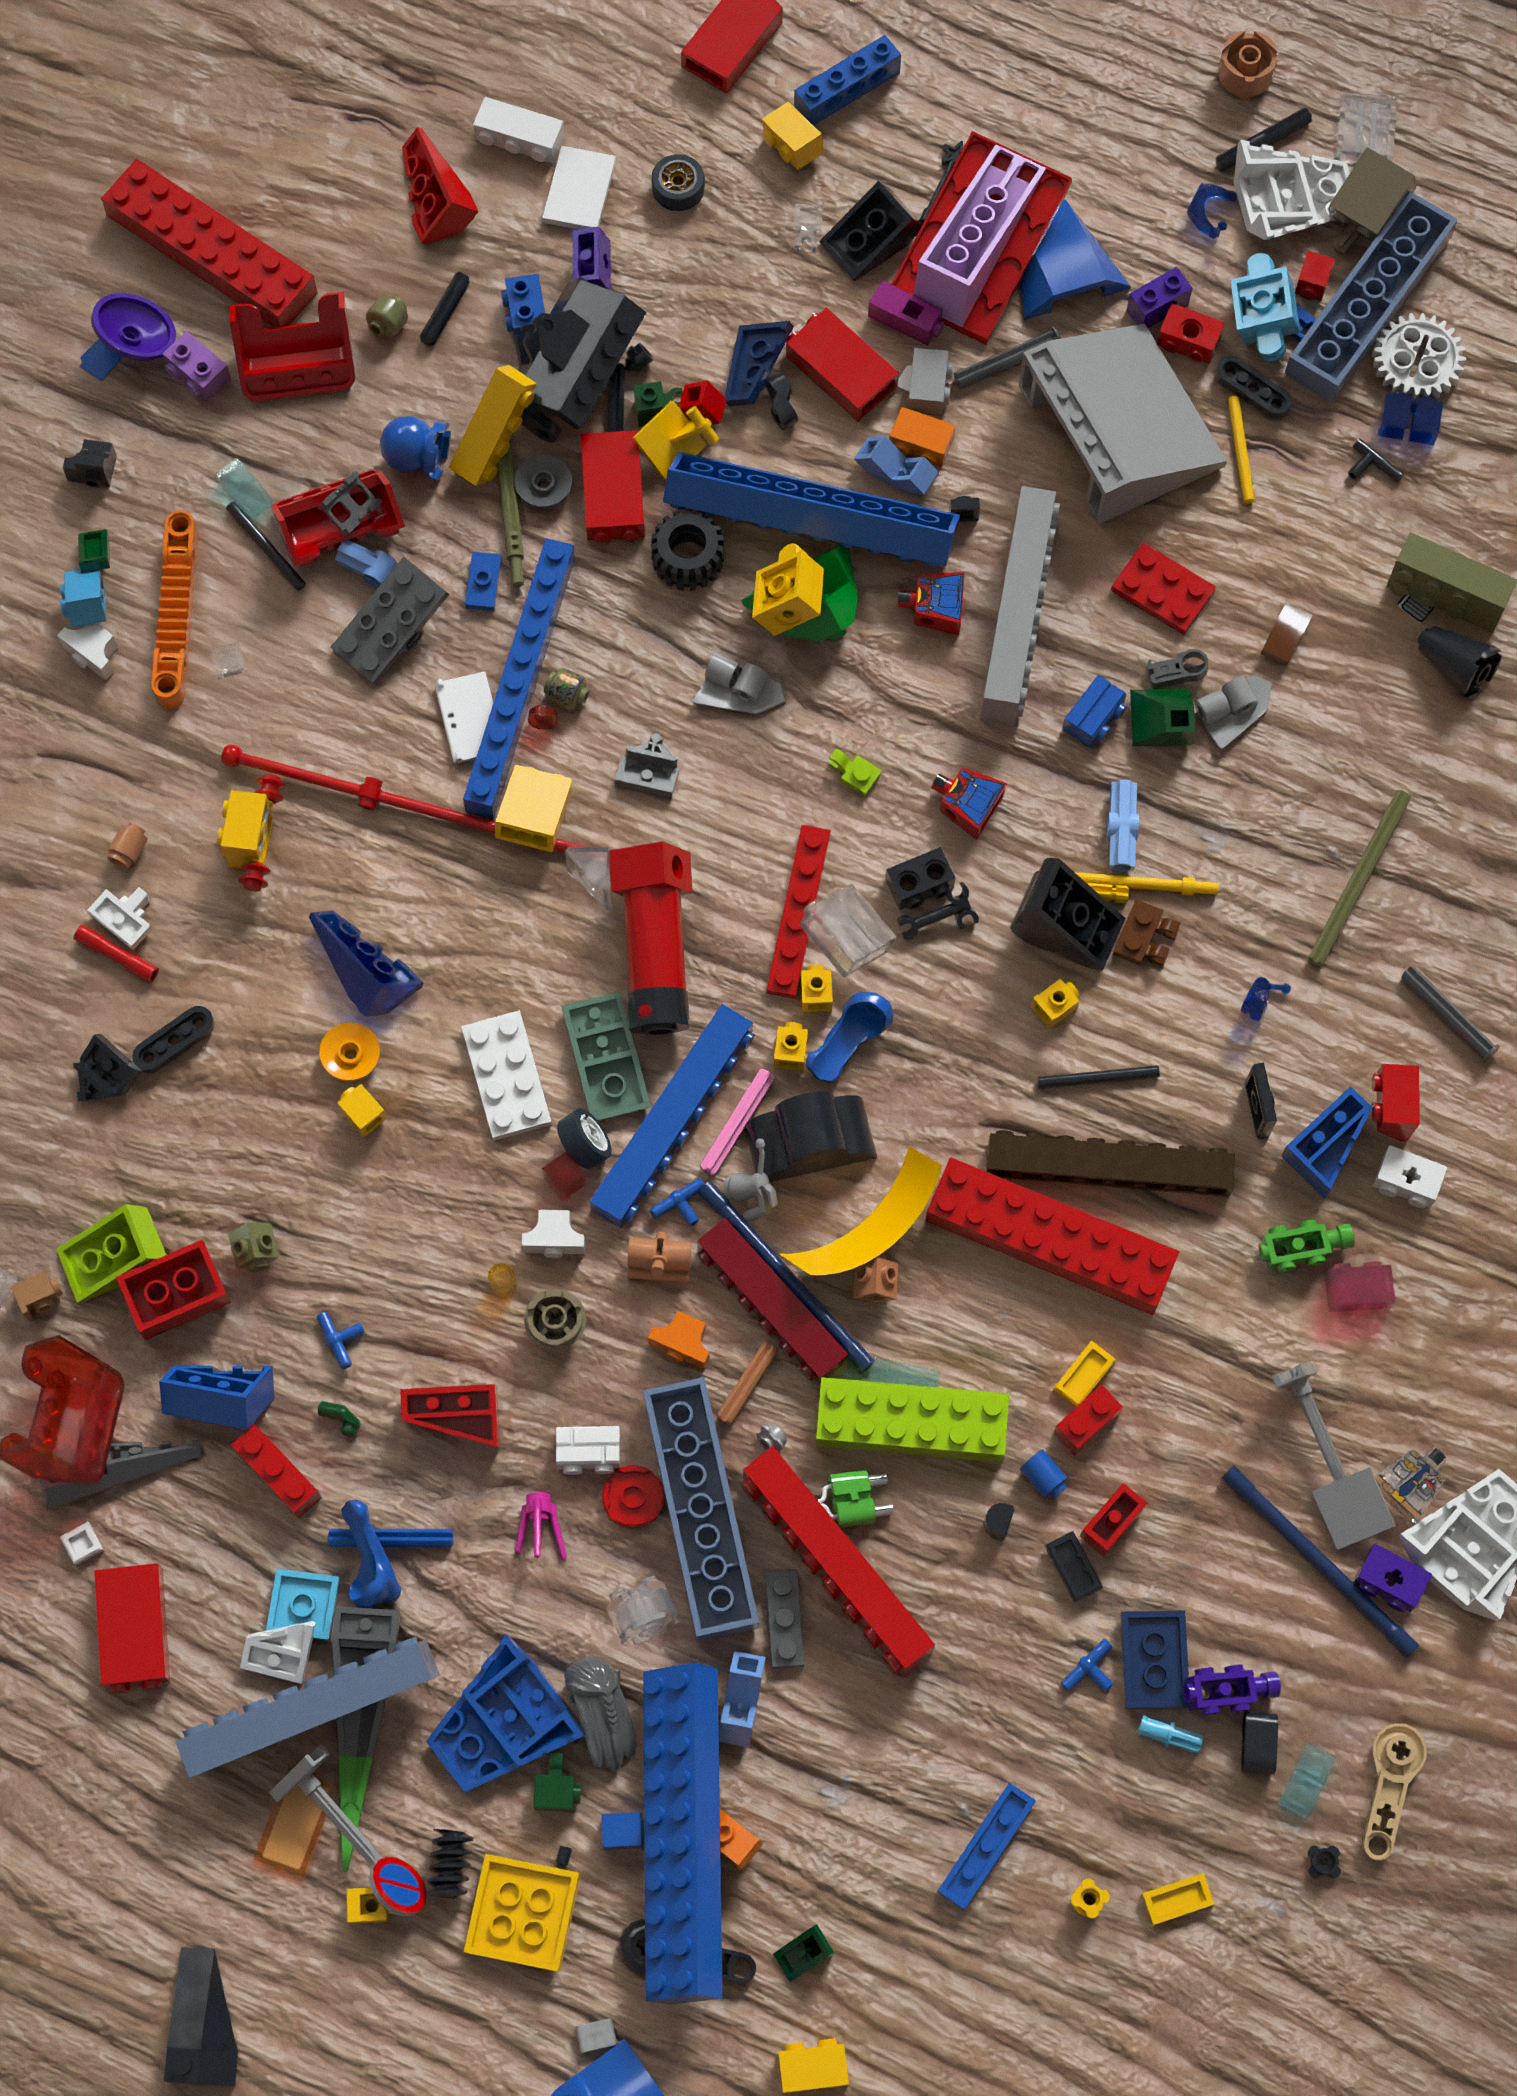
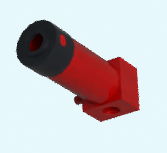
(652, 887)

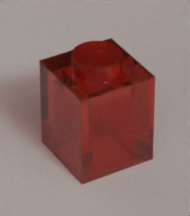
(564, 1176)

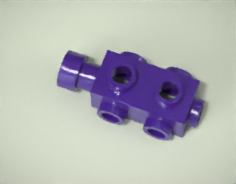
(1218, 1689)

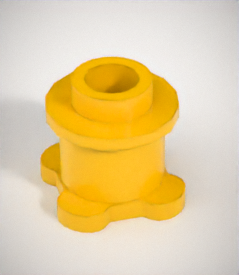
(1100, 1897)

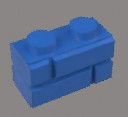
(1094, 712)

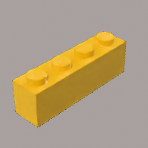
(493, 425)

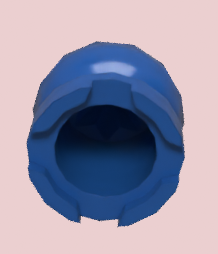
(413, 445)

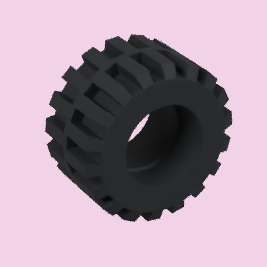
(683, 529)

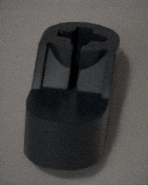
(780, 392)

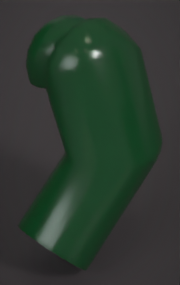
(342, 1414)

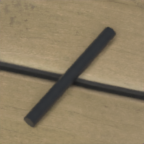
(265, 545)
(1098, 1077)

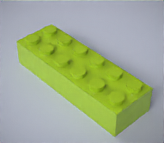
(912, 1419)

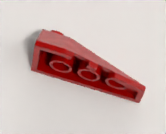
(439, 196)

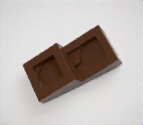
(1286, 634)

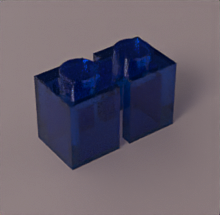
(1425, 418)

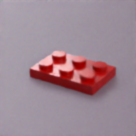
(1163, 588)

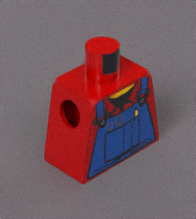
(936, 601)
(969, 799)

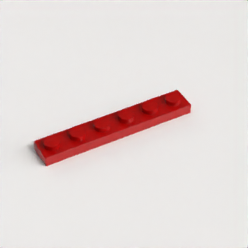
(802, 890)

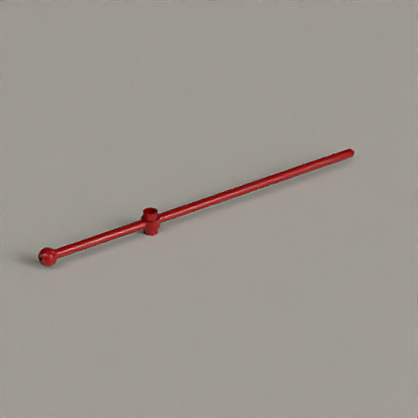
(368, 793)

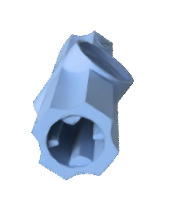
(1122, 826)

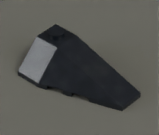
(201, 2031)

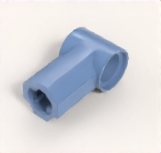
(369, 565)

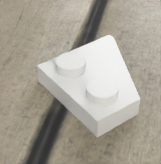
(280, 1651)

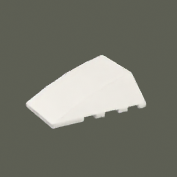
(1285, 190)
(1471, 1546)

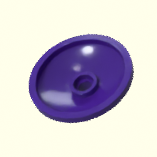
(133, 326)

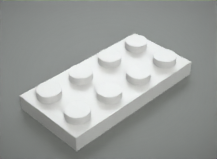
(506, 1075)

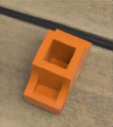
(682, 1340)
(736, 1842)

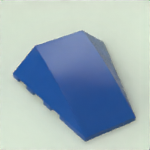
(1066, 265)
(503, 1720)

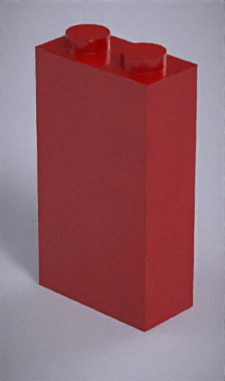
(731, 40)
(841, 364)
(612, 486)
(132, 1627)

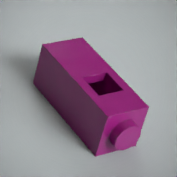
(905, 313)

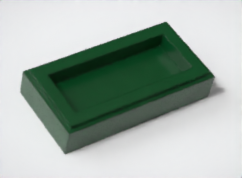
(94, 550)

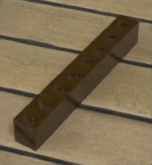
(1111, 1163)

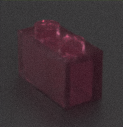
(1359, 1287)

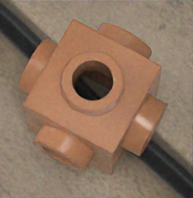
(876, 1280)

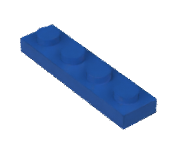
(986, 1846)

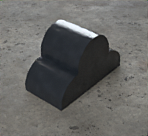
(1067, 916)
(811, 1135)

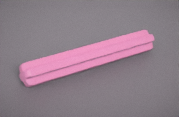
(737, 1121)

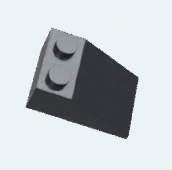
(871, 231)

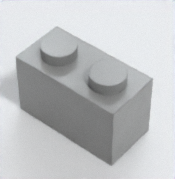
(928, 381)

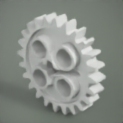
(1393, 348)

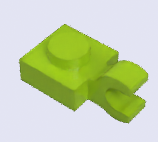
(857, 775)

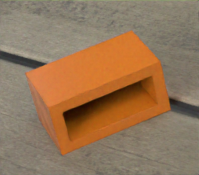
(922, 436)

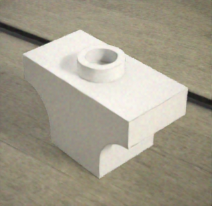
(90, 647)
(553, 1235)

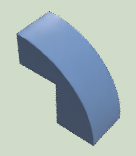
(889, 465)
(741, 1699)

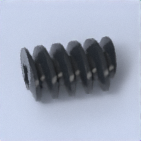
(450, 1864)

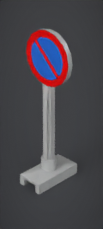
(391, 1879)

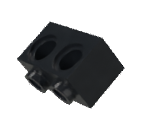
(915, 872)

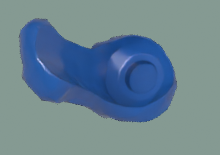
(862, 1019)
(376, 1576)

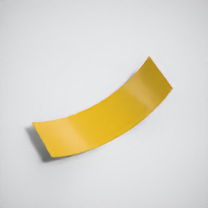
(883, 1226)

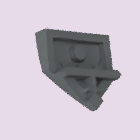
(648, 769)

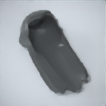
(602, 1711)

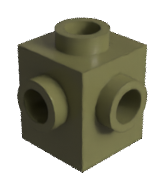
(253, 1246)

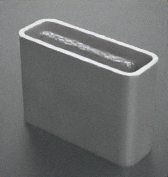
(596, 2035)

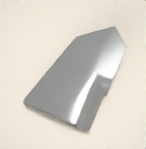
(738, 687)
(1233, 708)

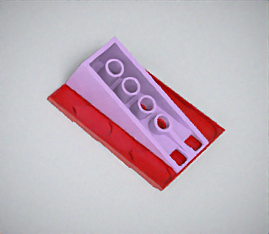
(981, 235)

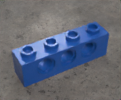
(848, 80)

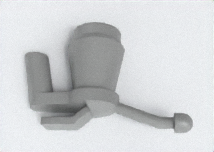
(745, 1186)

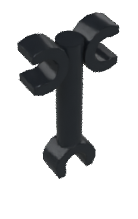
(959, 907)

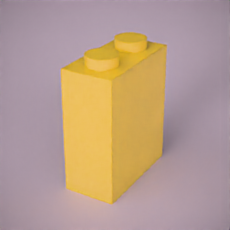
(533, 808)

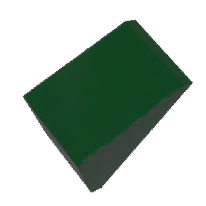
(803, 1953)

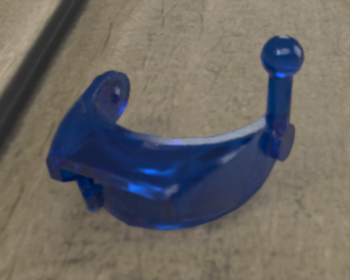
(1197, 211)
(1257, 998)

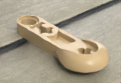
(1392, 1781)

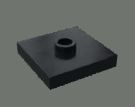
(1260, 1101)

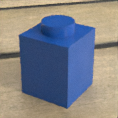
(622, 1831)

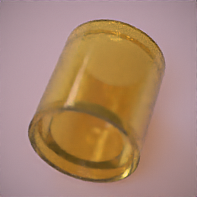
(499, 1269)

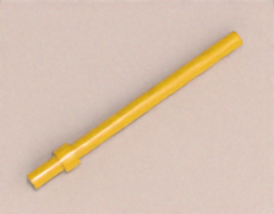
(1186, 886)

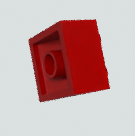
(1397, 1100)

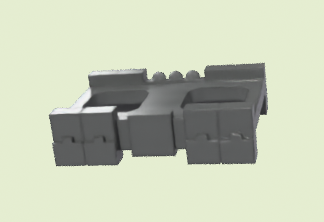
(342, 496)

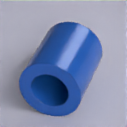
(1044, 1475)

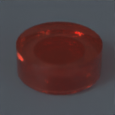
(543, 717)

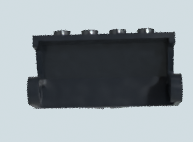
(574, 354)

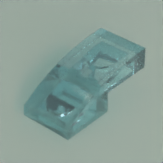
(244, 488)
(1307, 1780)

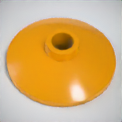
(347, 1038)

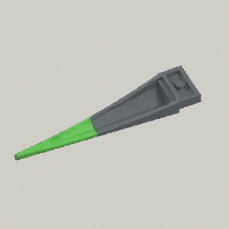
(355, 1636)

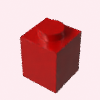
(1314, 276)
(705, 398)

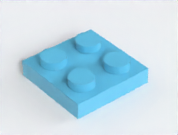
(304, 1598)

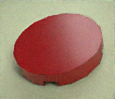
(633, 1496)

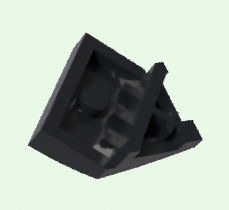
(104, 1071)

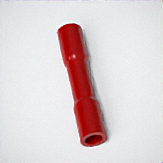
(100, 944)

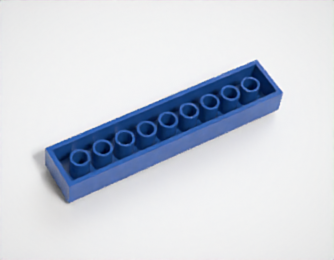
(811, 509)
(682, 1835)

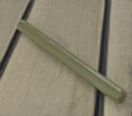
(1359, 878)

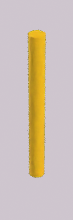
(1241, 450)

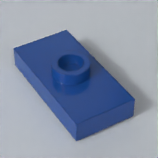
(483, 581)

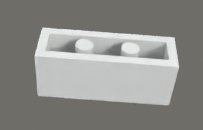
(518, 130)

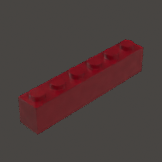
(771, 1301)

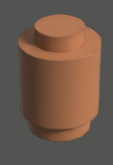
(127, 845)

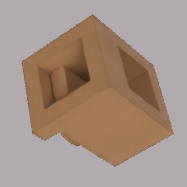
(37, 1294)

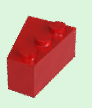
(455, 1410)

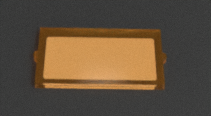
(293, 1831)

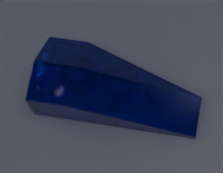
(365, 972)

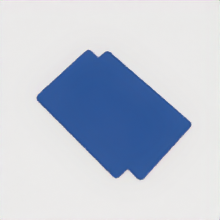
(99, 360)

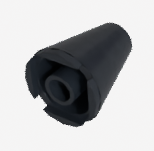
(1460, 659)

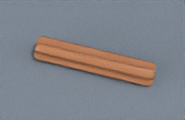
(747, 1383)

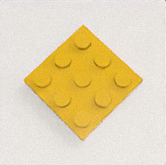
(522, 1913)

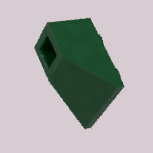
(1162, 717)

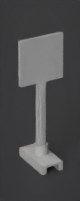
(1351, 1503)

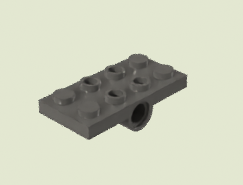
(390, 621)

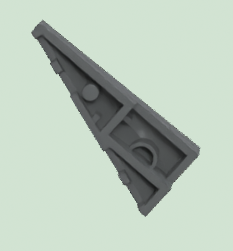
(123, 1464)

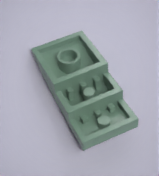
(606, 1056)

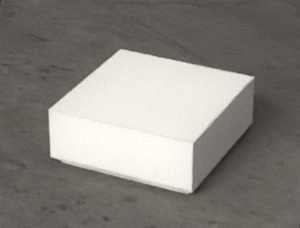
(81, 1543)

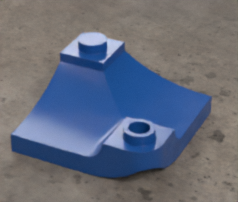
(612, 2074)

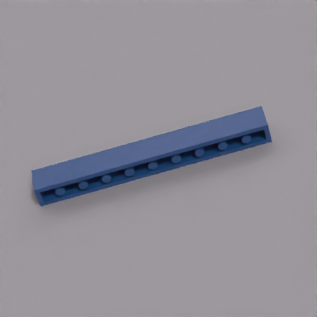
(519, 679)

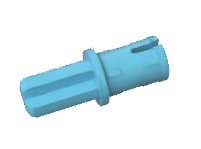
(1170, 1734)

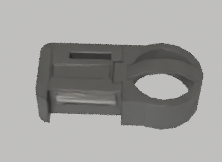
(1172, 671)

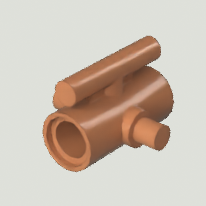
(659, 1259)

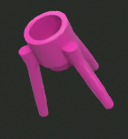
(538, 1509)

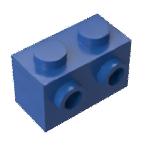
(524, 301)

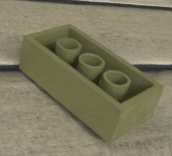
(1451, 582)

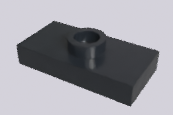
(1073, 1566)

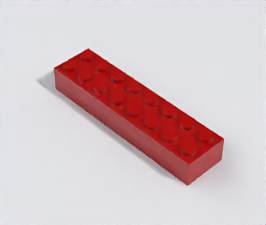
(209, 244)
(1051, 1236)
(837, 1562)

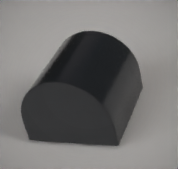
(998, 1520)

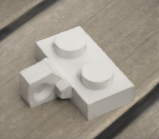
(123, 916)

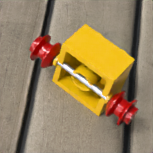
(248, 830)

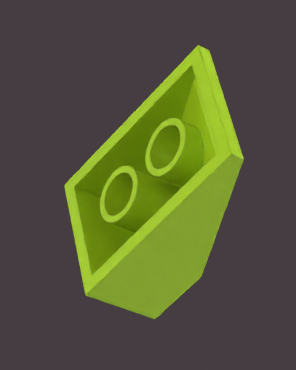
(108, 1250)

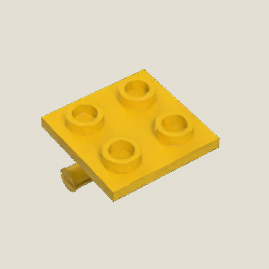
(673, 433)

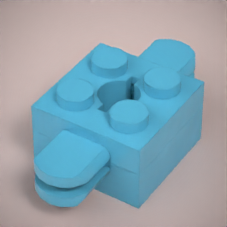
(1265, 306)

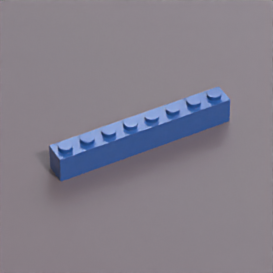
(671, 1116)

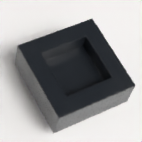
(966, 507)

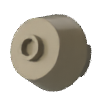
(555, 1319)

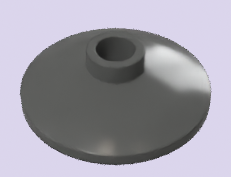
(540, 470)

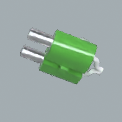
(852, 1498)

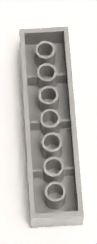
(1020, 607)

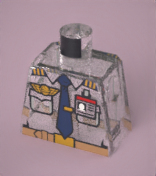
(1412, 1482)

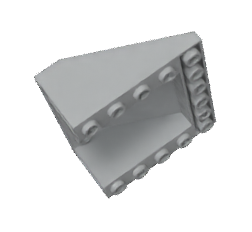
(1121, 415)

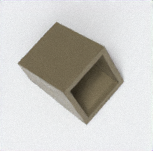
(1371, 193)

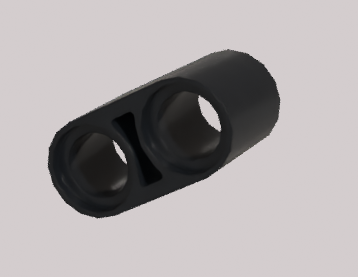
(1259, 1742)

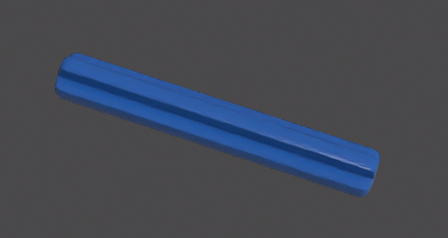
(396, 1537)

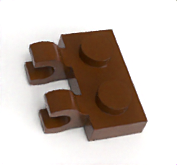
(1139, 931)

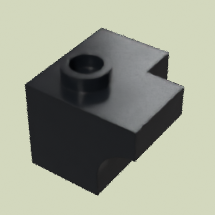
(92, 464)

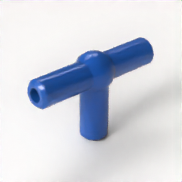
(678, 1200)
(336, 1339)
(1088, 1666)

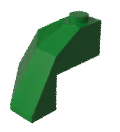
(837, 601)

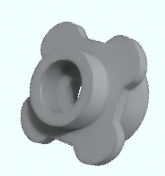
(771, 1436)

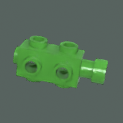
(1294, 1242)

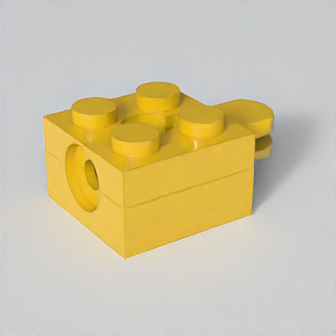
(788, 591)

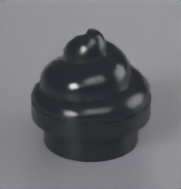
(638, 358)

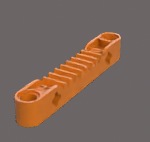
(175, 609)

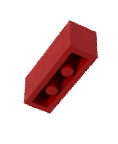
(276, 1471)

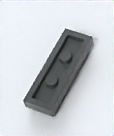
(784, 1619)

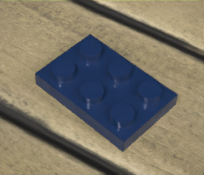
(1154, 1659)

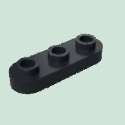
(1247, 377)
(181, 1028)

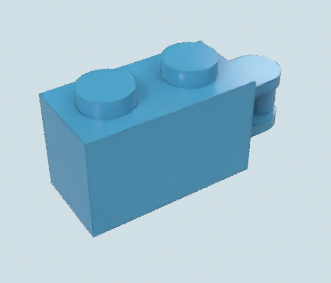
(83, 597)

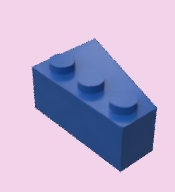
(1327, 1141)
(217, 1396)

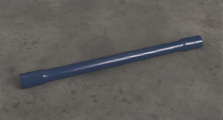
(721, 1205)
(1393, 1632)

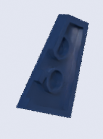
(753, 359)

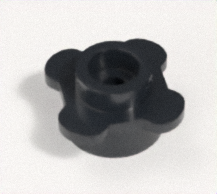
(1331, 1868)

